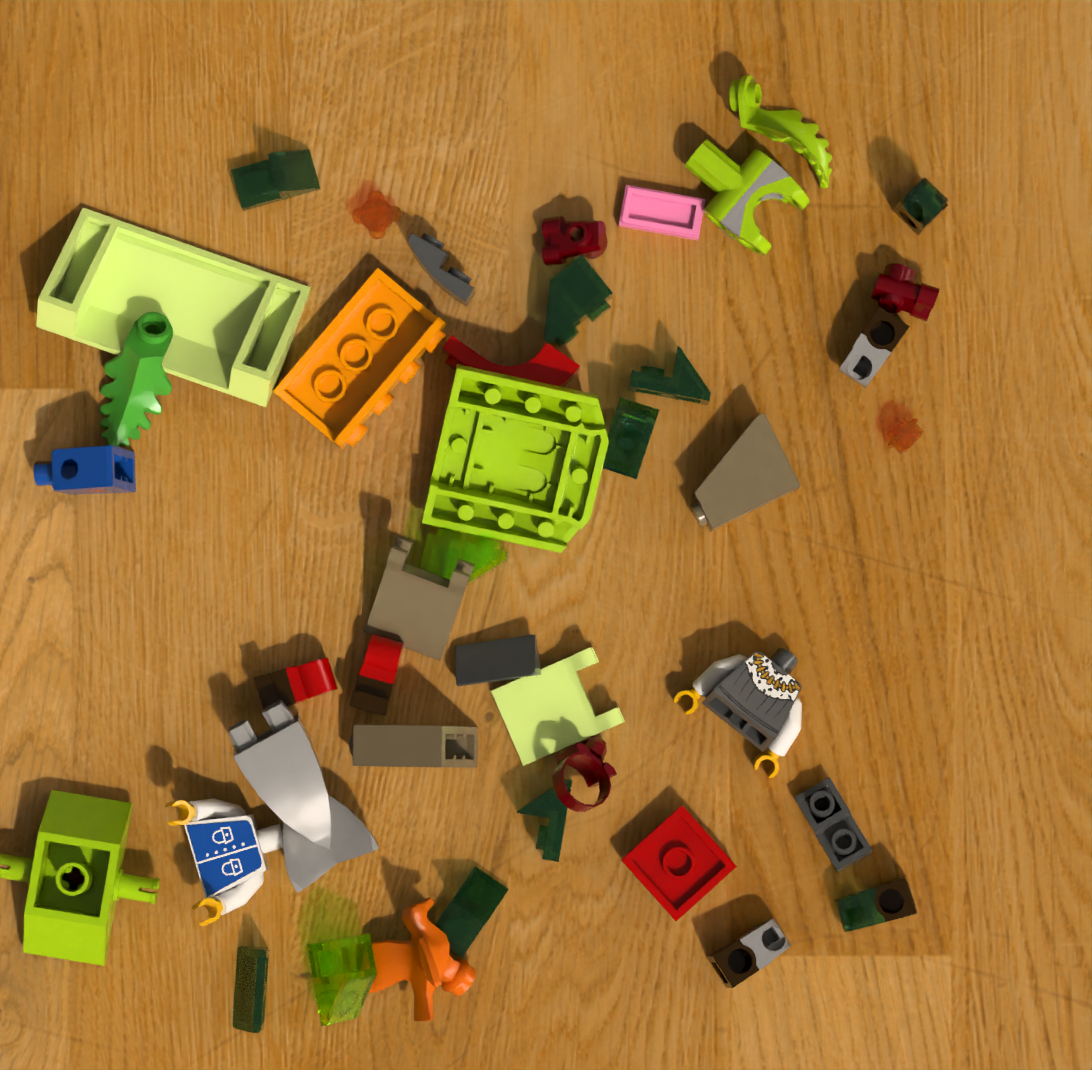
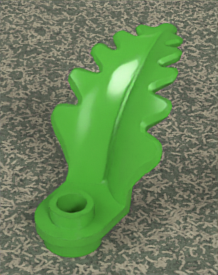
(137, 380)

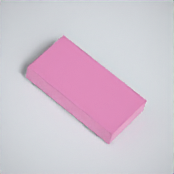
(662, 212)

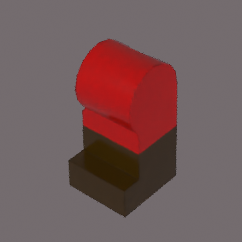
(377, 675)
(296, 683)

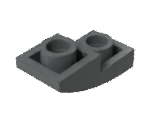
(432, 260)
(833, 825)

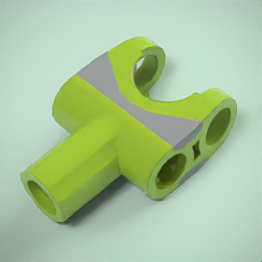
(741, 190)

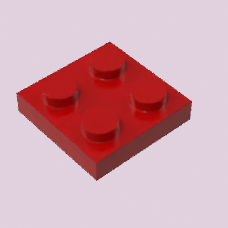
(678, 863)

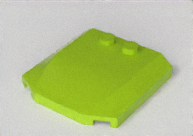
(516, 460)

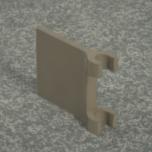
(416, 603)

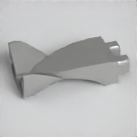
(291, 782)

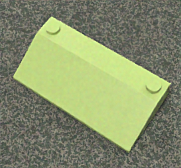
(225, 315)

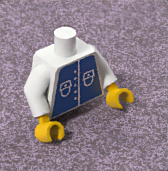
(226, 852)

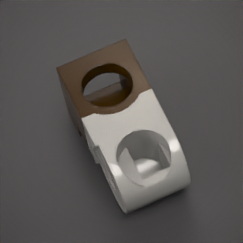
(873, 346)
(749, 953)

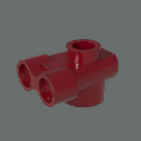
(571, 239)
(898, 292)

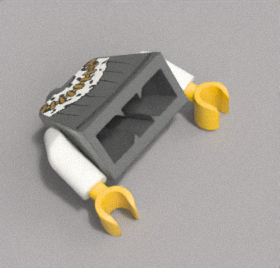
(754, 699)

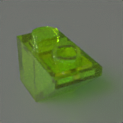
(445, 549)
(342, 976)

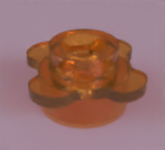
(364, 215)

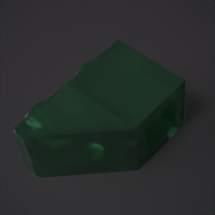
(572, 298)

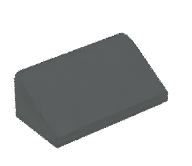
(497, 660)

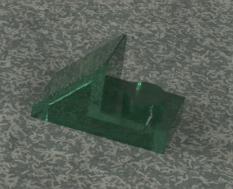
(275, 179)
(683, 384)
(629, 437)
(550, 836)
(470, 910)

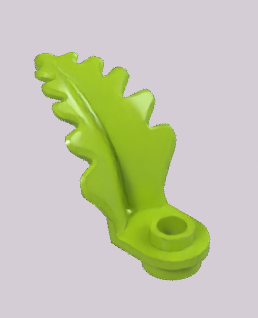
(780, 126)

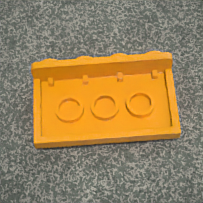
(361, 360)

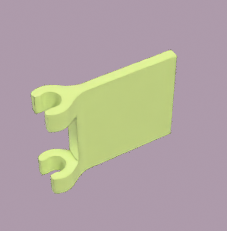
(552, 709)

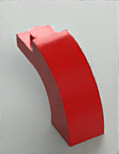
(546, 367)

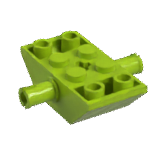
(72, 835)

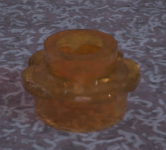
(904, 434)

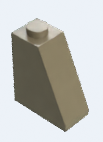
(745, 478)
(414, 746)

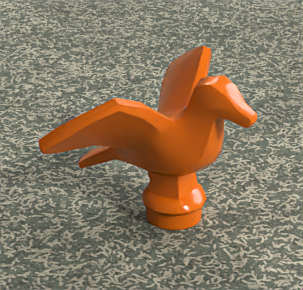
(421, 961)

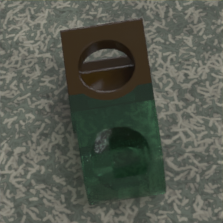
(921, 206)
(876, 904)

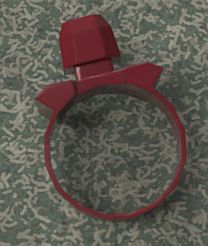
(588, 761)

